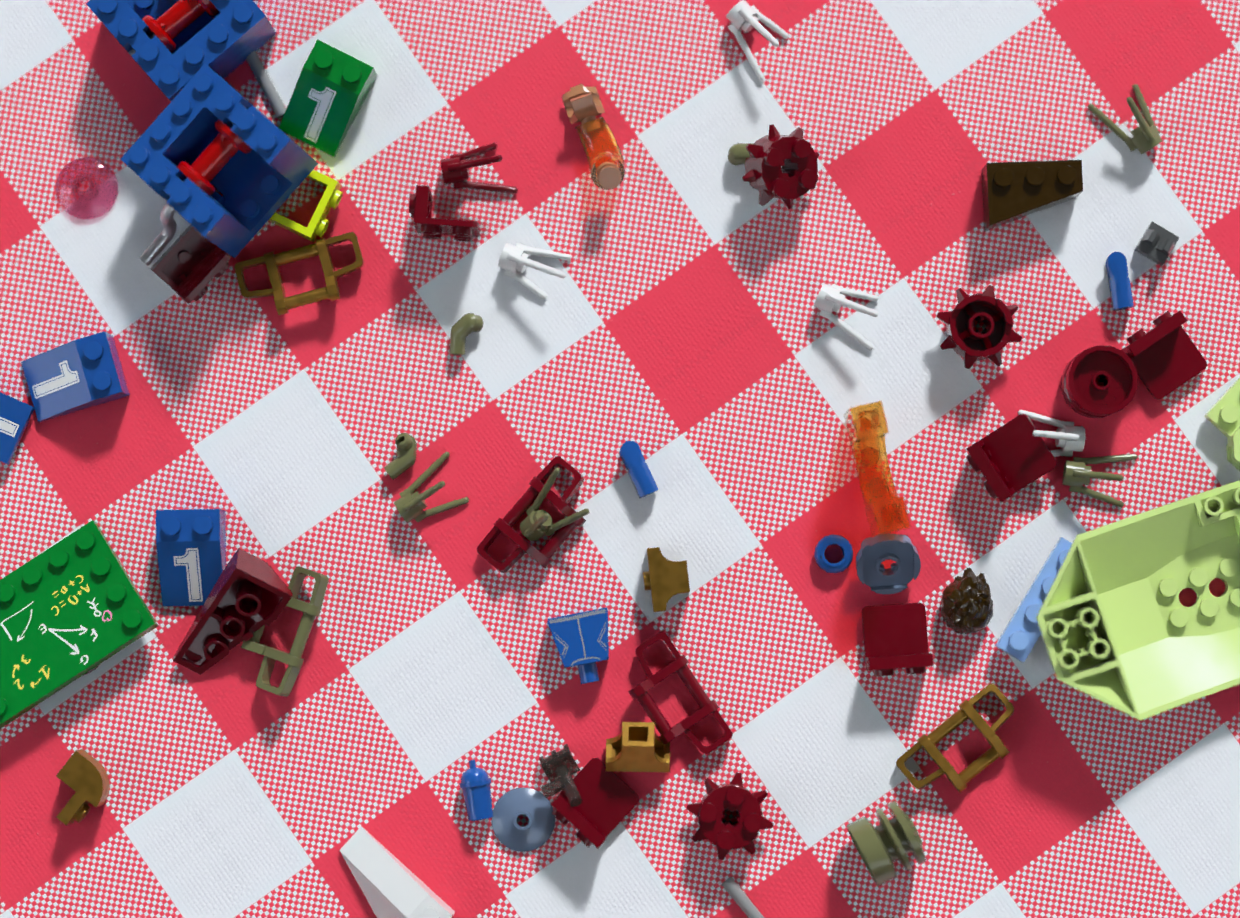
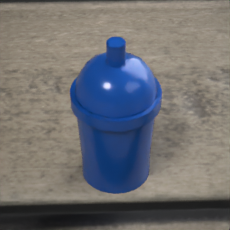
(476, 793)

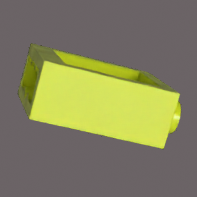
(318, 222)

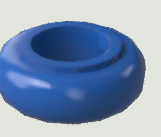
(847, 550)

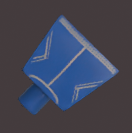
(582, 641)

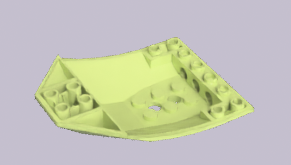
(1118, 614)

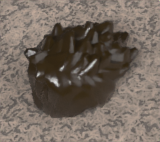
(967, 603)

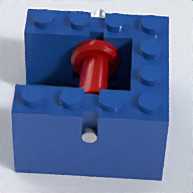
(180, 35)
(220, 142)

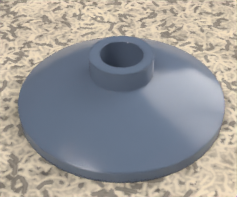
(535, 807)

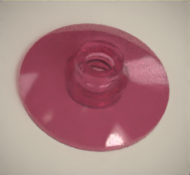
(99, 196)

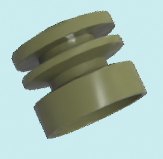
(886, 843)

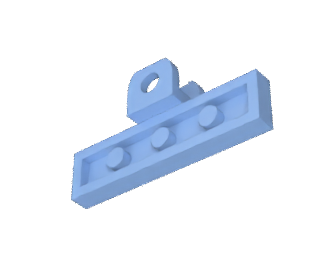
(1023, 627)

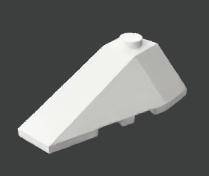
(388, 883)

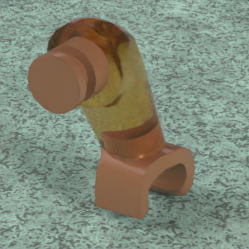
(598, 141)

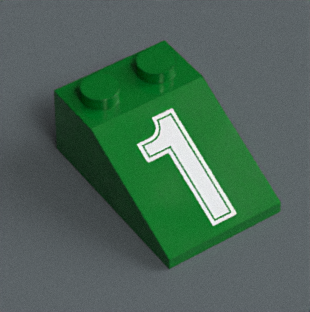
(327, 98)

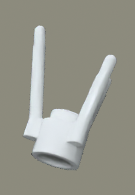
(746, 18)
(517, 259)
(833, 297)
(1067, 437)

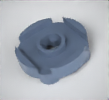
(881, 548)

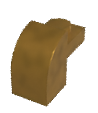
(89, 781)

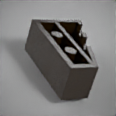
(1027, 187)

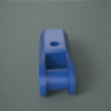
(1119, 281)
(637, 469)

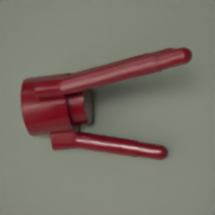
(457, 168)

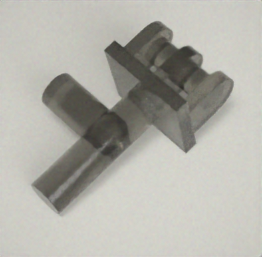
(559, 770)

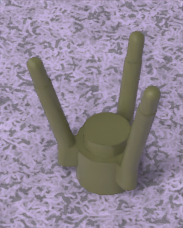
(1144, 136)
(1077, 474)
(412, 504)
(539, 521)

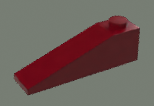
(237, 606)

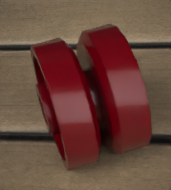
(1116, 372)

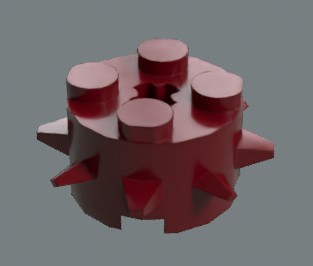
(781, 166)
(995, 335)
(728, 835)

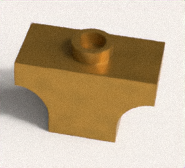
(664, 578)
(637, 750)

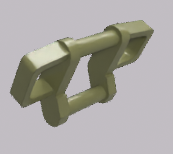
(294, 658)

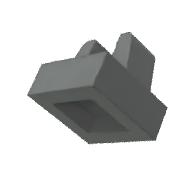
(1156, 243)

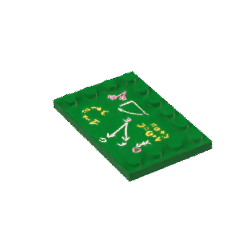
(64, 618)

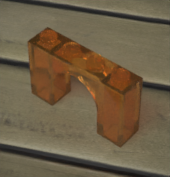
(866, 434)

